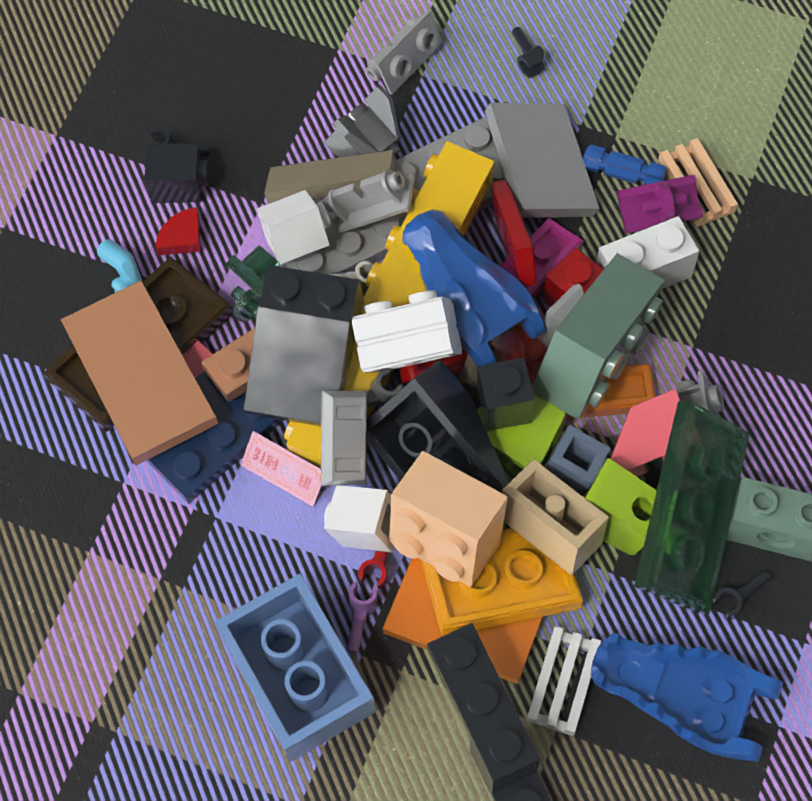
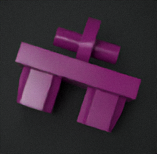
(659, 202)

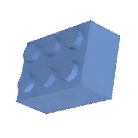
(295, 667)

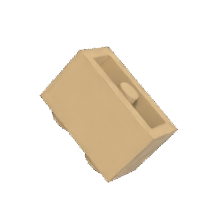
(554, 517)

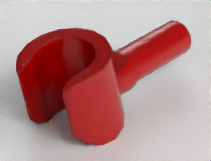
(378, 561)

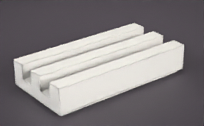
(574, 642)

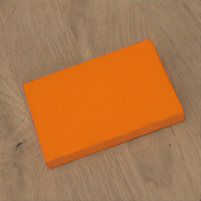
(415, 622)

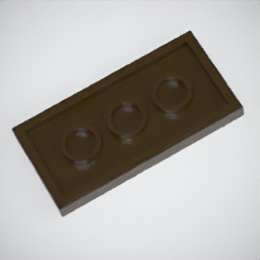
(189, 312)

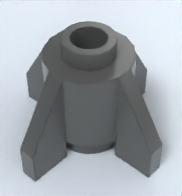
(367, 127)

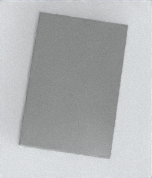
(541, 160)

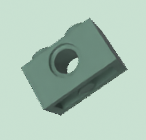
(772, 519)

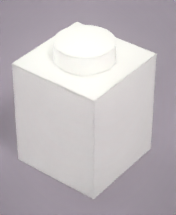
(294, 226)
(360, 518)

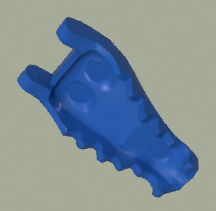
(482, 293)
(691, 691)

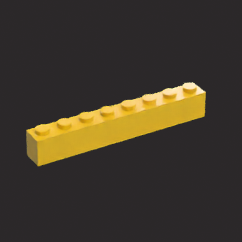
(454, 185)

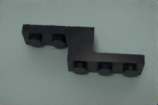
(495, 730)

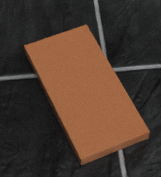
(139, 372)

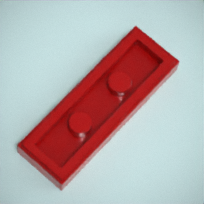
(513, 233)

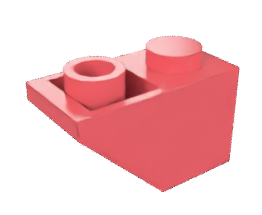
(645, 433)

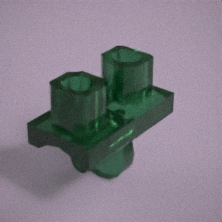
(253, 273)

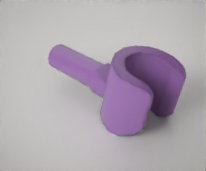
(360, 611)

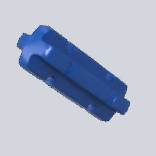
(622, 166)

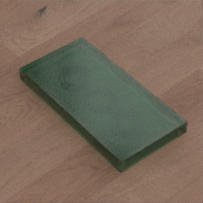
(692, 508)

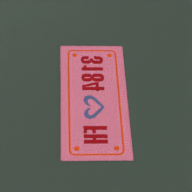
(282, 468)

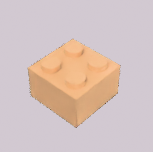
(446, 519)

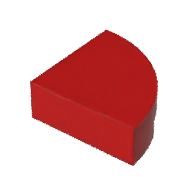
(180, 234)

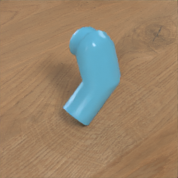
(122, 261)

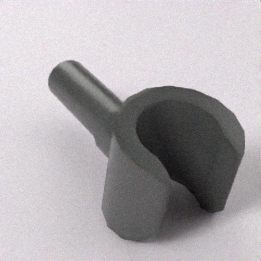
(377, 392)

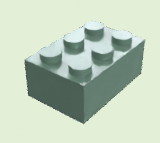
(598, 335)

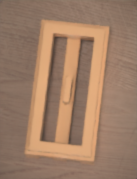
(710, 173)

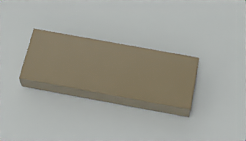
(323, 175)

